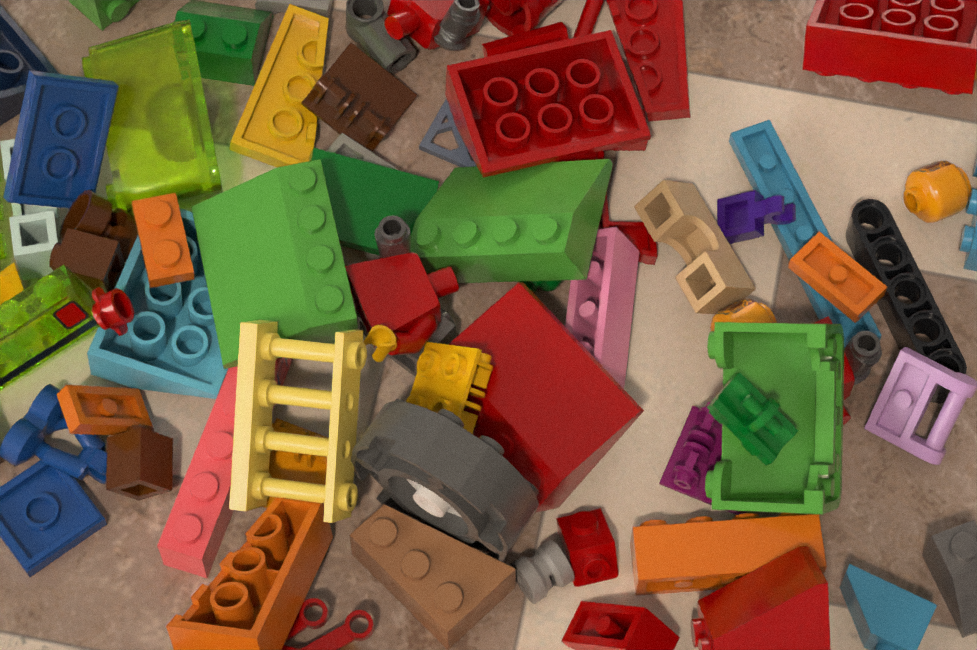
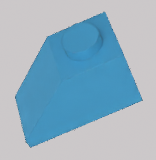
(884, 612)

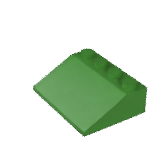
(514, 223)
(275, 257)

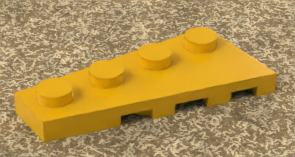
(274, 121)

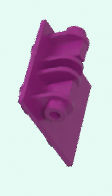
(694, 454)

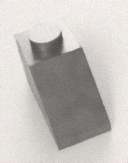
(953, 566)

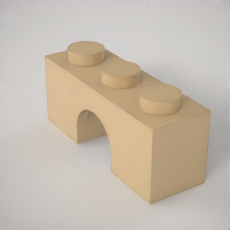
(681, 219)

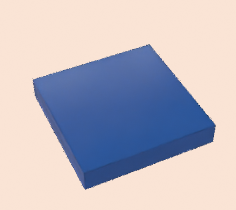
(45, 516)

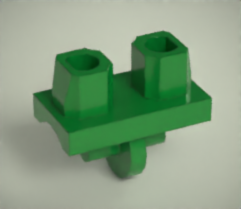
(752, 419)

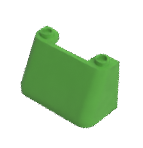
(805, 374)

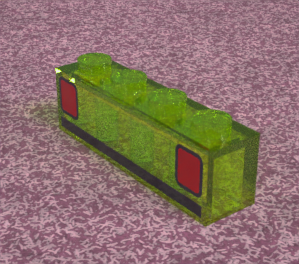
(43, 322)

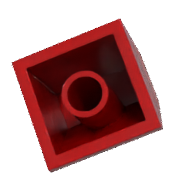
(768, 609)

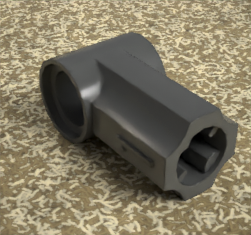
(371, 33)

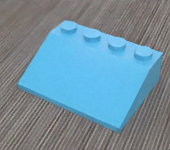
(172, 334)

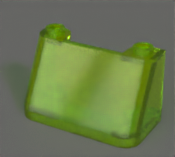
(160, 117)

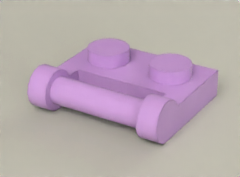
(906, 401)

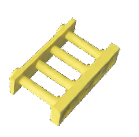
(253, 428)

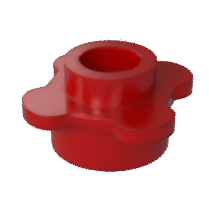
(112, 310)

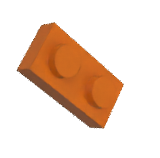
(163, 240)
(837, 277)
(102, 409)

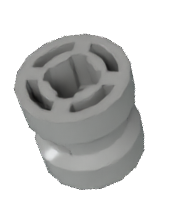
(542, 571)

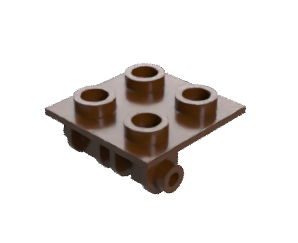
(359, 98)

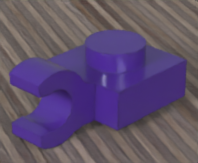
(744, 215)

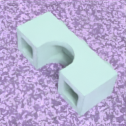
(32, 229)

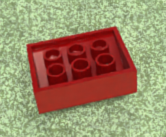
(895, 42)
(544, 103)
(545, 396)

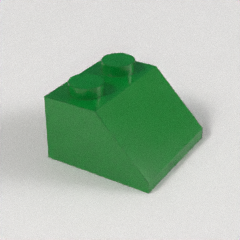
(227, 39)

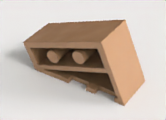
(431, 573)

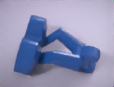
(28, 436)

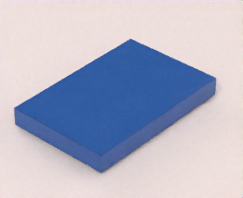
(59, 139)

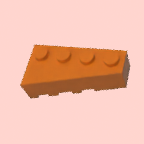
(259, 584)

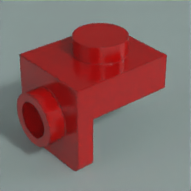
(588, 546)

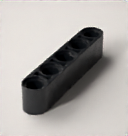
(902, 280)

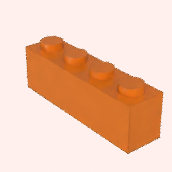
(715, 553)

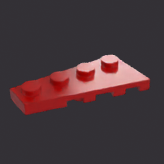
(656, 54)

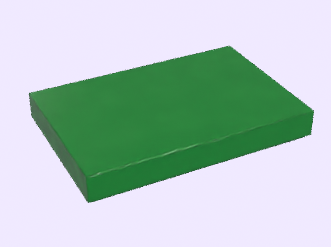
(367, 193)

